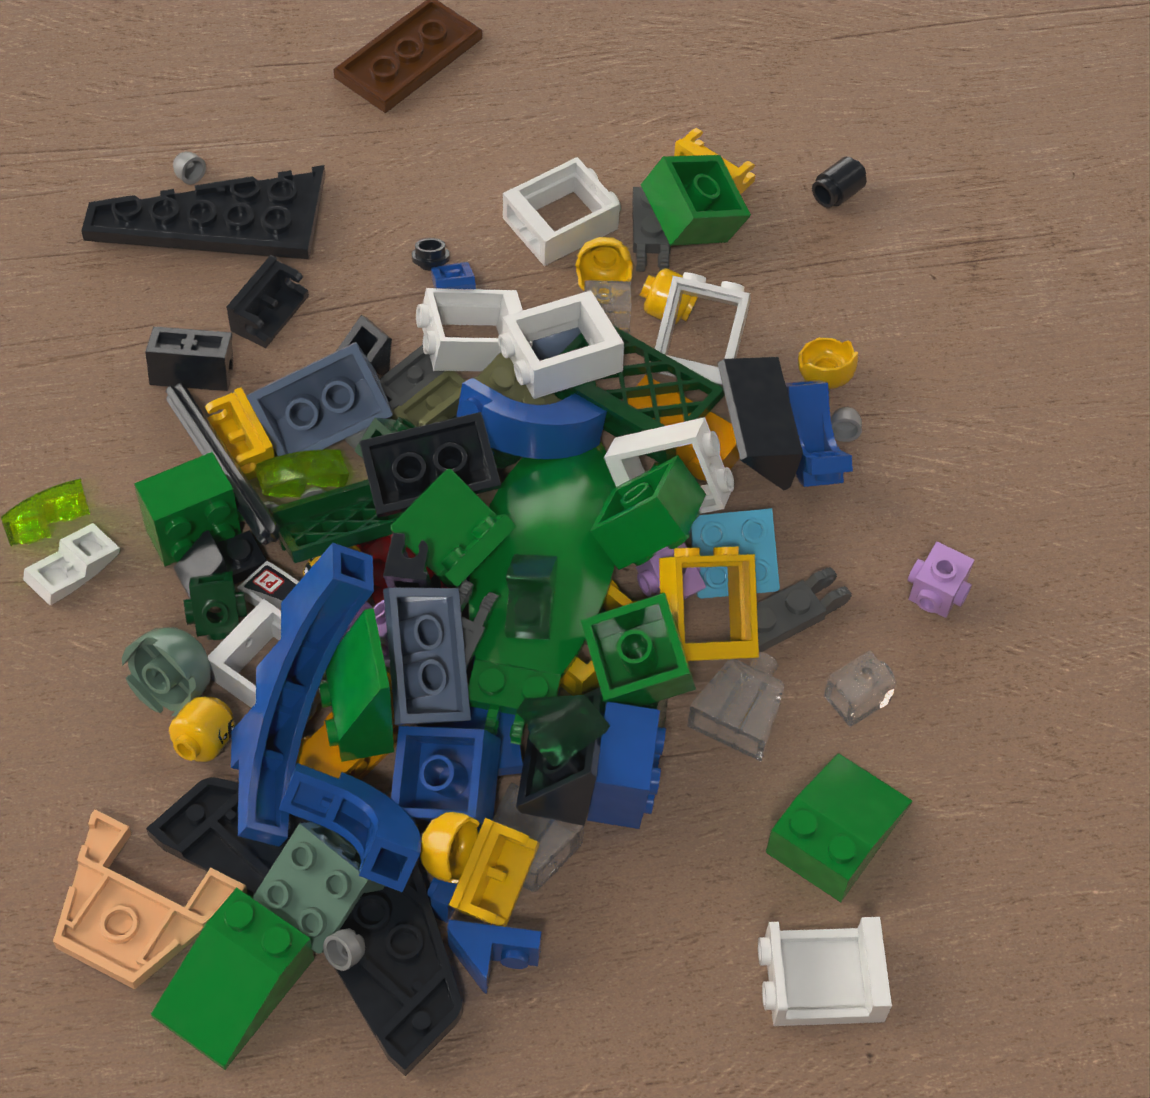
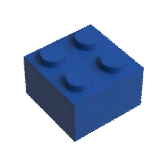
(627, 766)
(445, 772)

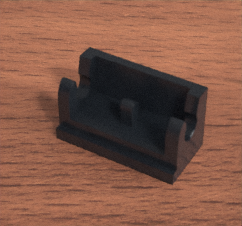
(266, 302)
(189, 357)
(408, 572)

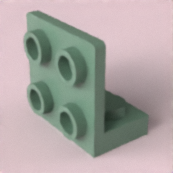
(315, 882)

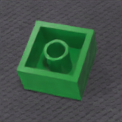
(695, 199)
(185, 504)
(649, 514)
(638, 653)

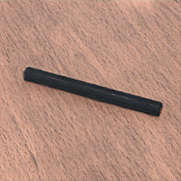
(207, 441)

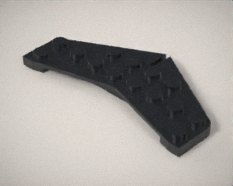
(405, 973)

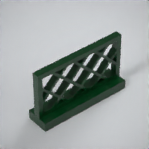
(624, 419)
(335, 516)

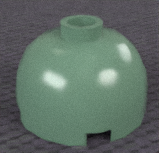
(167, 668)

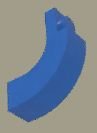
(534, 430)
(821, 459)
(363, 816)

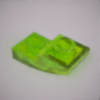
(291, 472)
(31, 517)

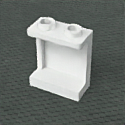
(825, 975)

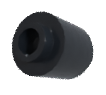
(839, 182)

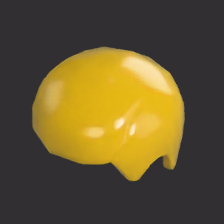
(603, 261)
(828, 361)
(448, 845)

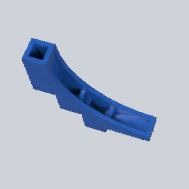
(286, 683)

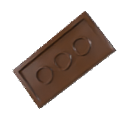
(407, 54)

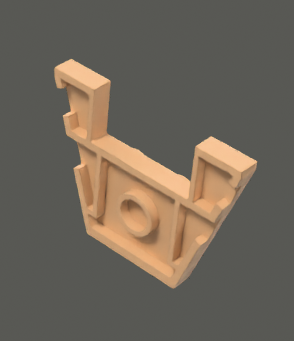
(122, 924)

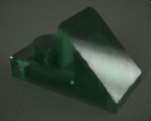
(530, 596)
(562, 725)

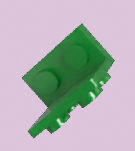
(454, 526)

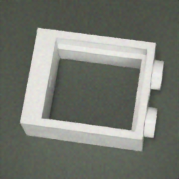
(573, 176)
(696, 286)
(463, 308)
(570, 369)
(625, 464)
(241, 646)

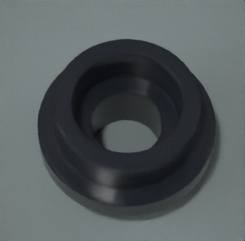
(430, 253)

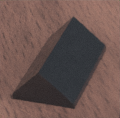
(762, 417)
(410, 460)
(564, 789)

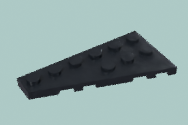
(221, 216)

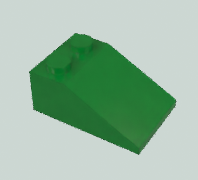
(359, 693)
(836, 826)
(233, 978)

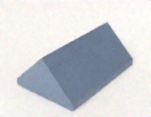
(321, 402)
(426, 656)

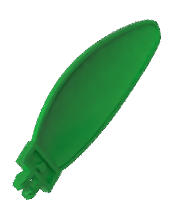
(553, 512)

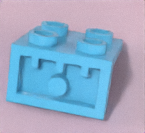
(751, 533)

